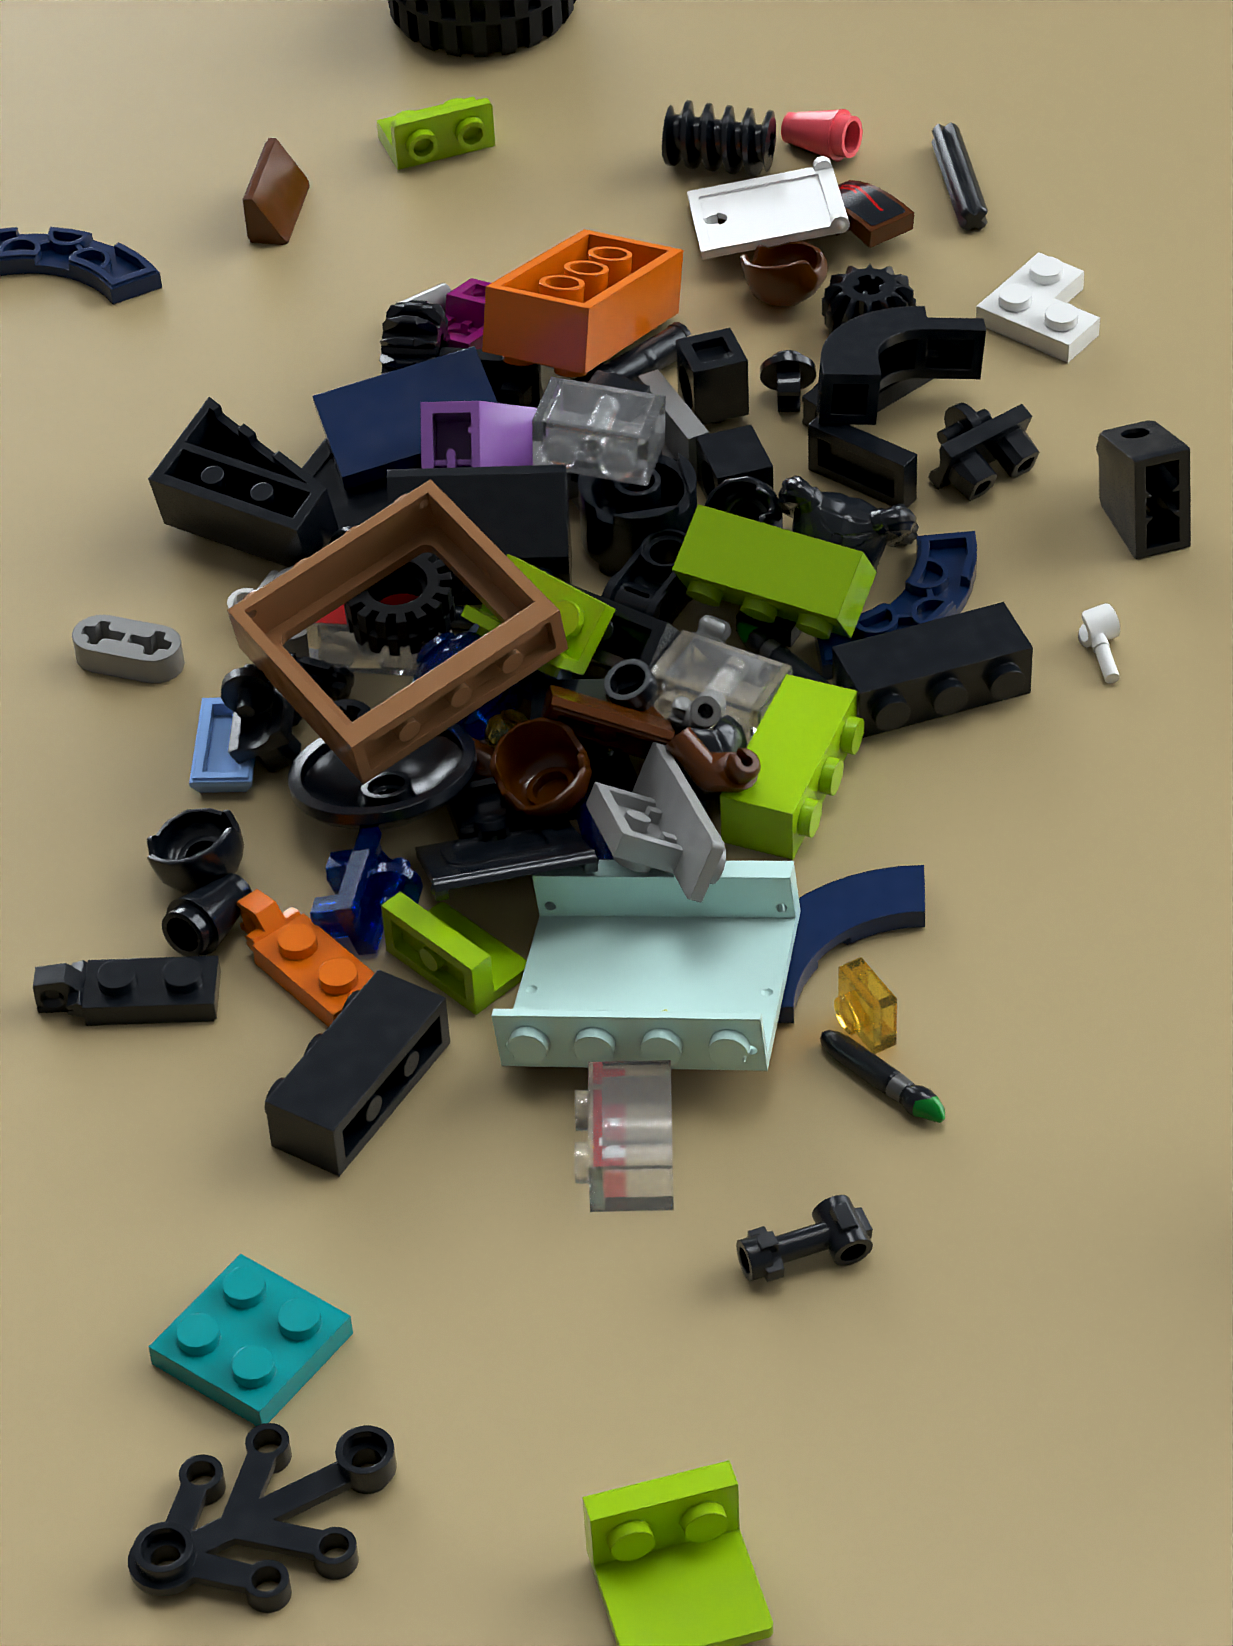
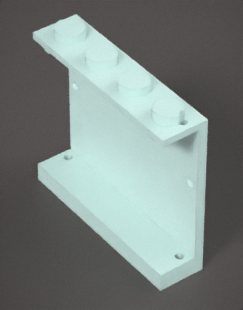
(631, 944)

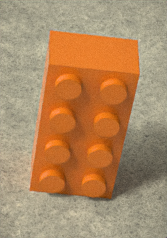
(581, 302)

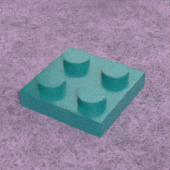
(251, 1340)

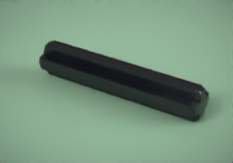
(959, 176)

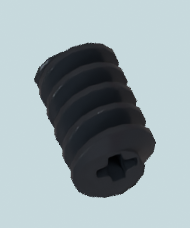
(719, 139)

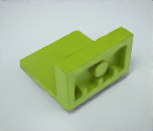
(676, 1561)

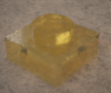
(866, 1006)

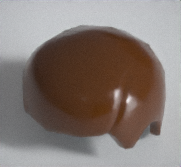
(785, 272)
(541, 768)

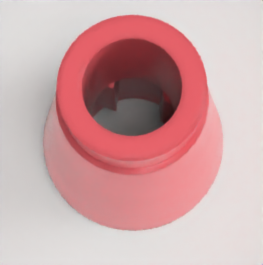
(824, 132)

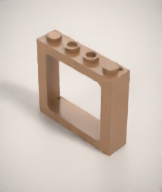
(361, 557)

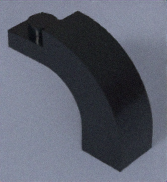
(891, 348)

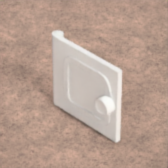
(768, 210)

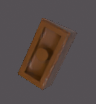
(274, 196)
(606, 722)

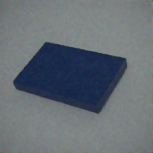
(378, 419)

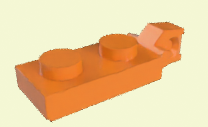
(301, 956)

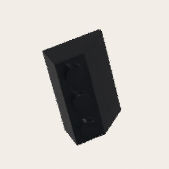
(514, 506)

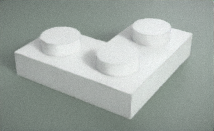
(1036, 309)

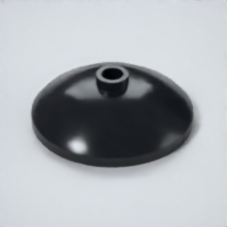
(396, 797)

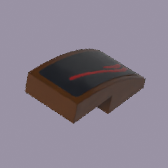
(874, 213)

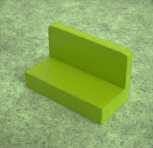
(450, 952)

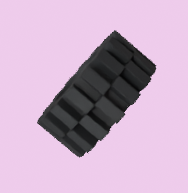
(407, 622)

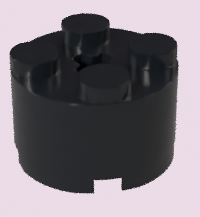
(621, 514)

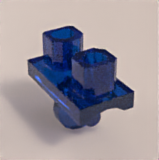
(362, 883)

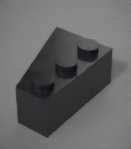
(240, 492)

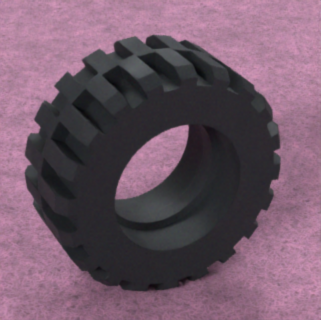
(479, 25)

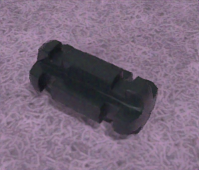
(333, 680)

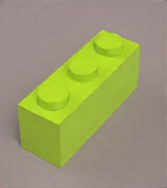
(774, 573)
(801, 762)

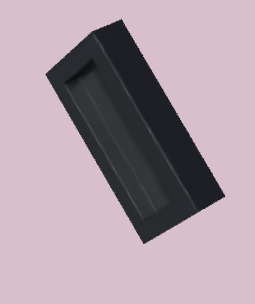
(863, 462)

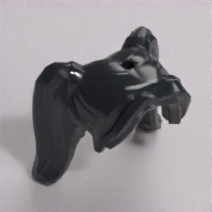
(852, 518)

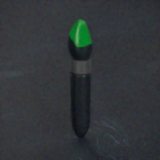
(761, 642)
(915, 1098)

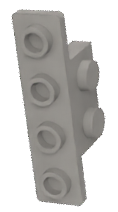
(660, 825)

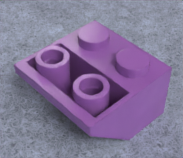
(475, 434)

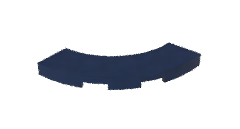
(73, 254)
(934, 590)
(847, 913)

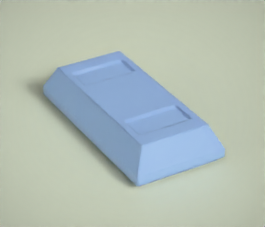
(212, 765)

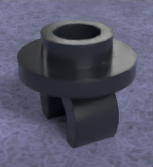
(788, 374)

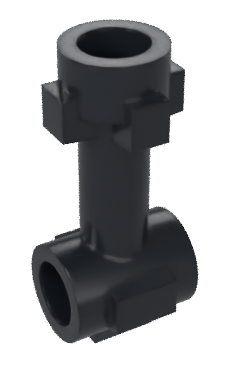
(836, 1228)

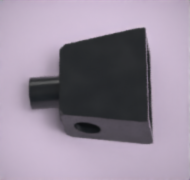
(1144, 468)

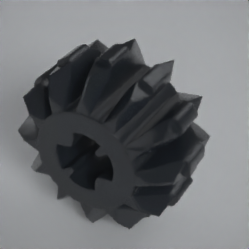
(864, 292)
(412, 334)

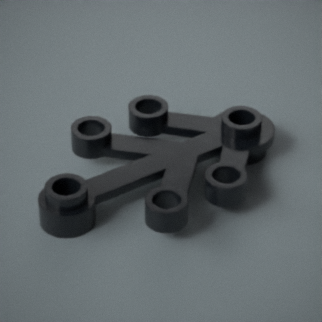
(258, 1519)

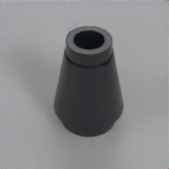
(204, 916)

